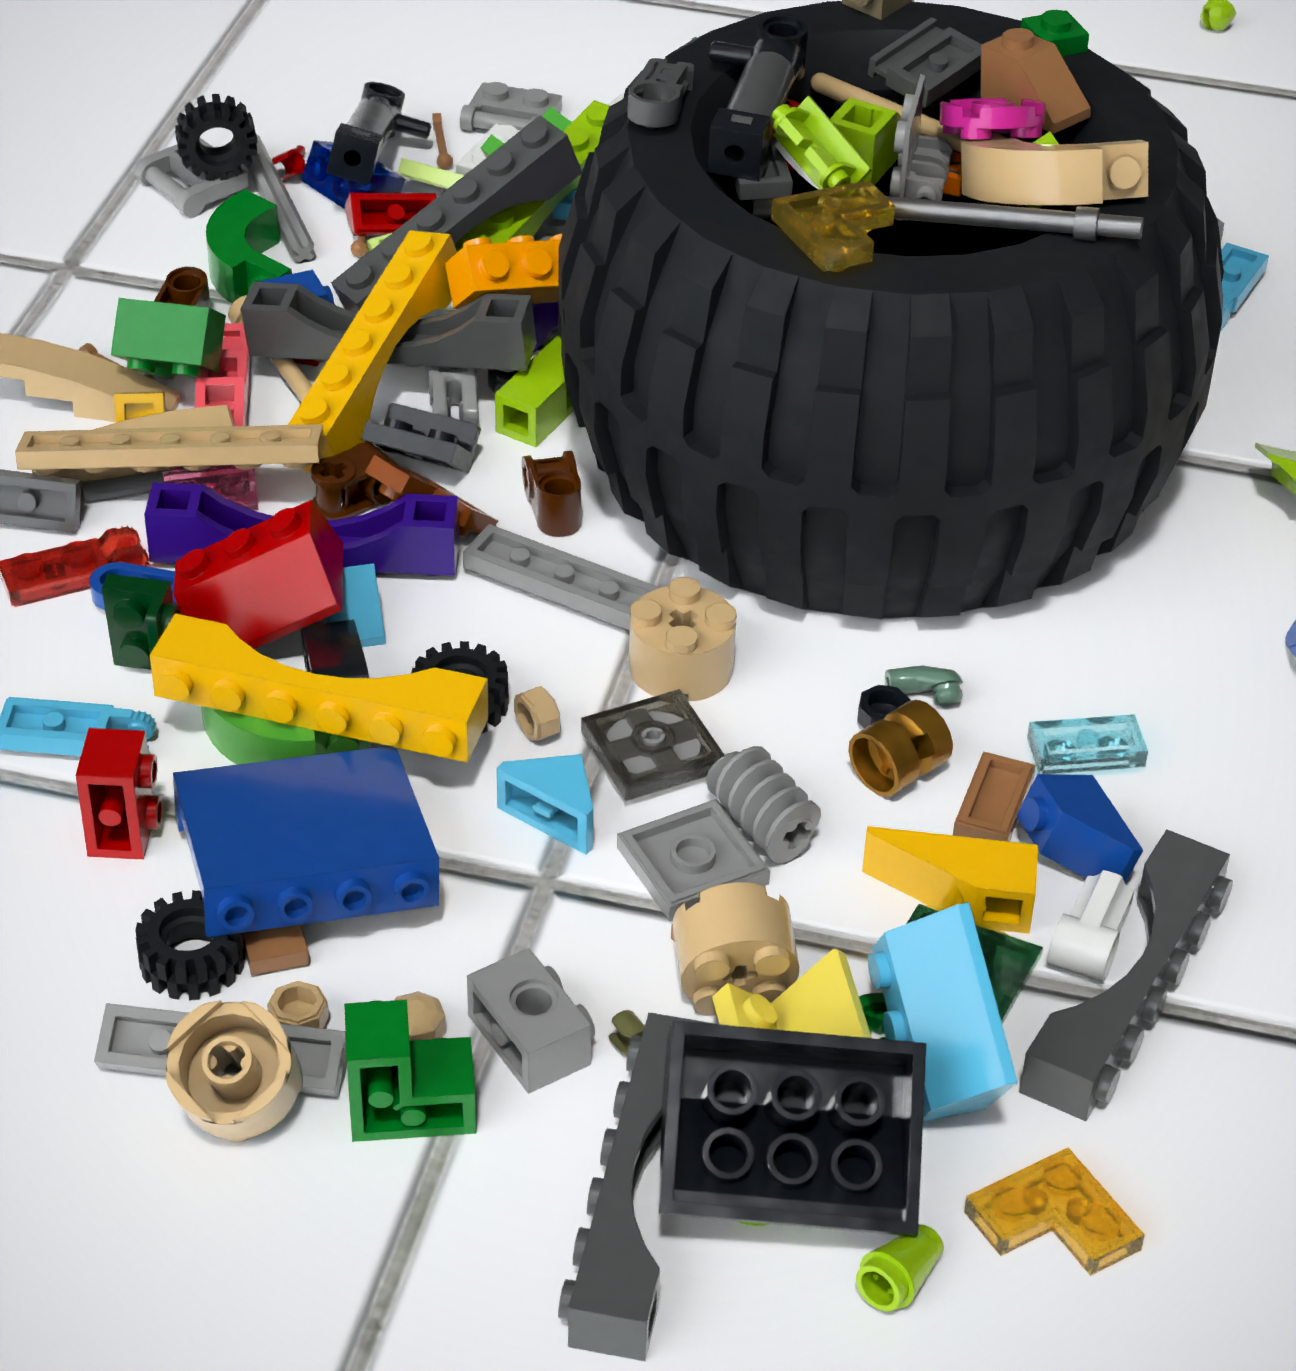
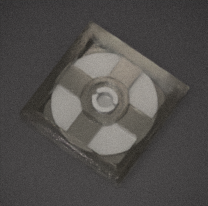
(651, 744)

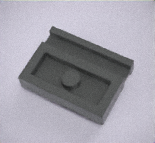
(927, 50)

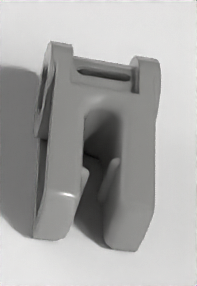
(454, 387)

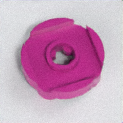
(981, 116)

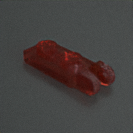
(67, 567)

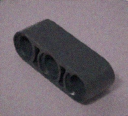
(334, 649)

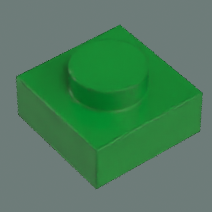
(1059, 28)

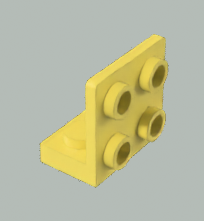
(817, 1002)

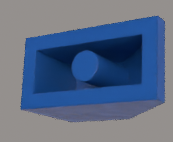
(1078, 826)

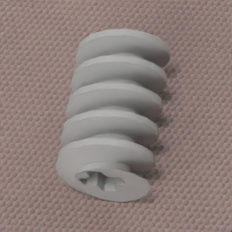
(765, 802)

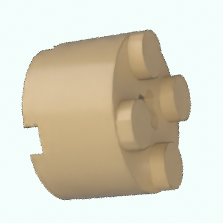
(682, 640)
(735, 939)
(228, 1104)

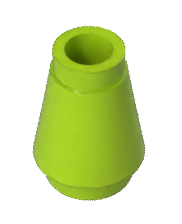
(898, 1269)

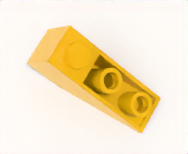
(955, 870)

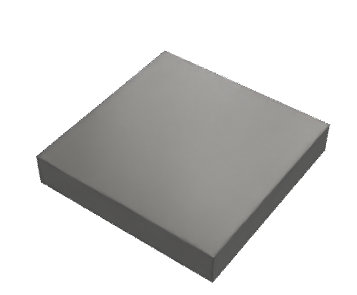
(689, 854)

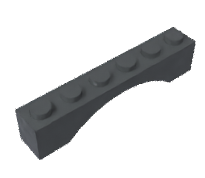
(522, 170)
(485, 334)
(1082, 1046)
(618, 1280)

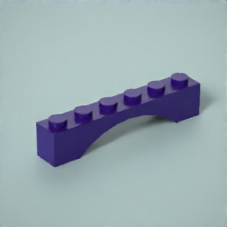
(404, 537)

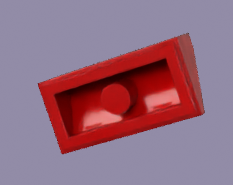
(383, 212)

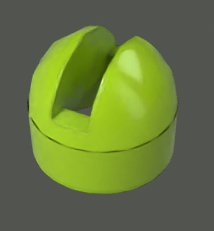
(1217, 14)

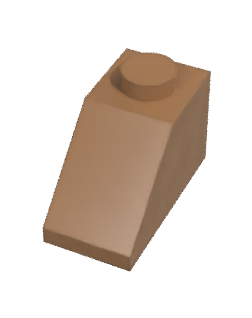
(1032, 69)

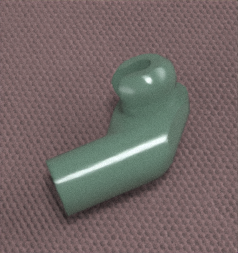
(926, 678)

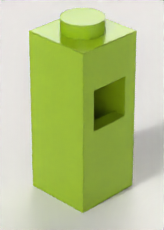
(534, 399)

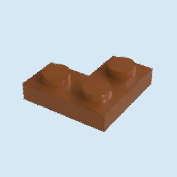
(401, 481)

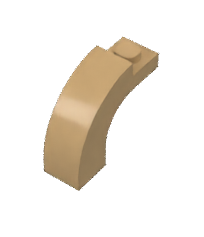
(1053, 173)

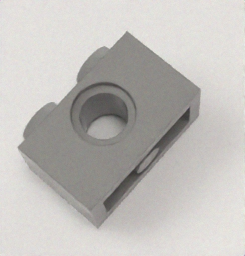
(530, 1019)

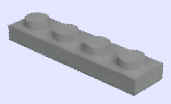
(555, 575)
(139, 1036)

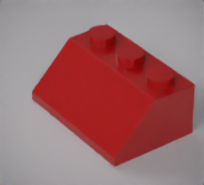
(266, 576)

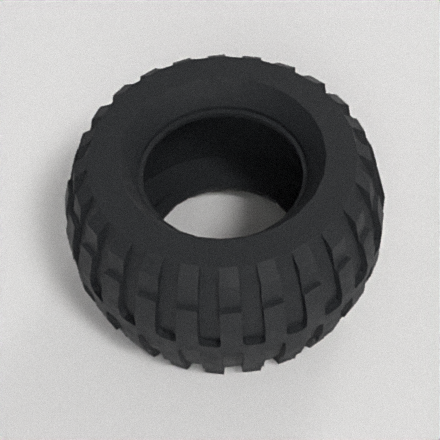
(896, 426)

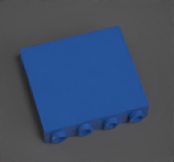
(306, 840)

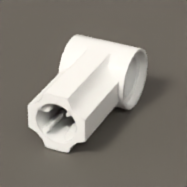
(1091, 933)

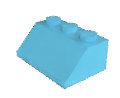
(944, 998)

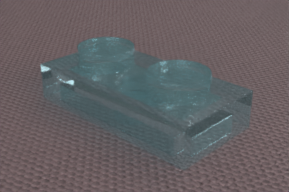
(1087, 744)

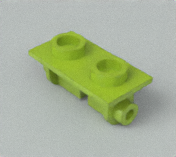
(818, 145)

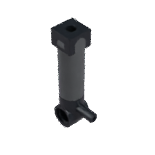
(772, 66)
(367, 131)

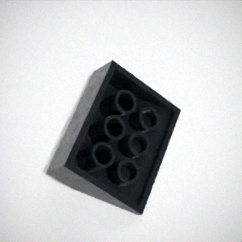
(792, 1128)

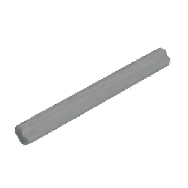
(273, 189)

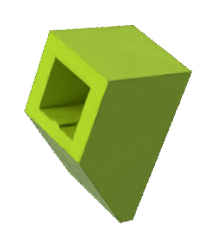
(870, 132)

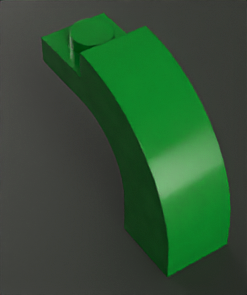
(235, 243)

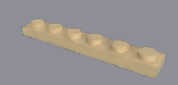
(165, 447)

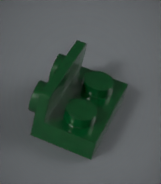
(136, 617)

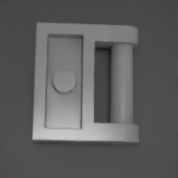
(506, 105)
(189, 201)

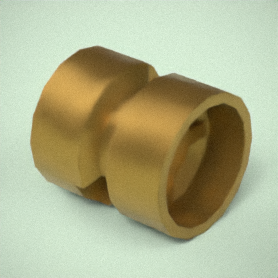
(900, 747)

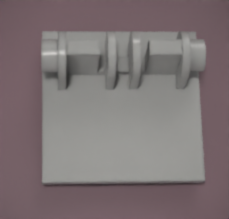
(921, 159)

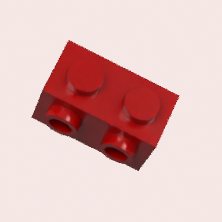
(117, 793)

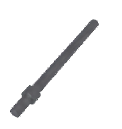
(1083, 224)

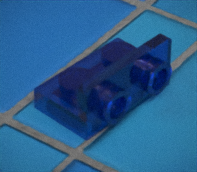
(338, 188)

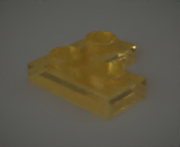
(834, 223)
(1059, 1198)

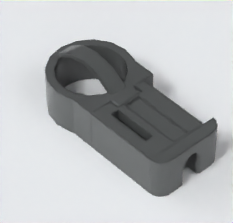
(659, 93)

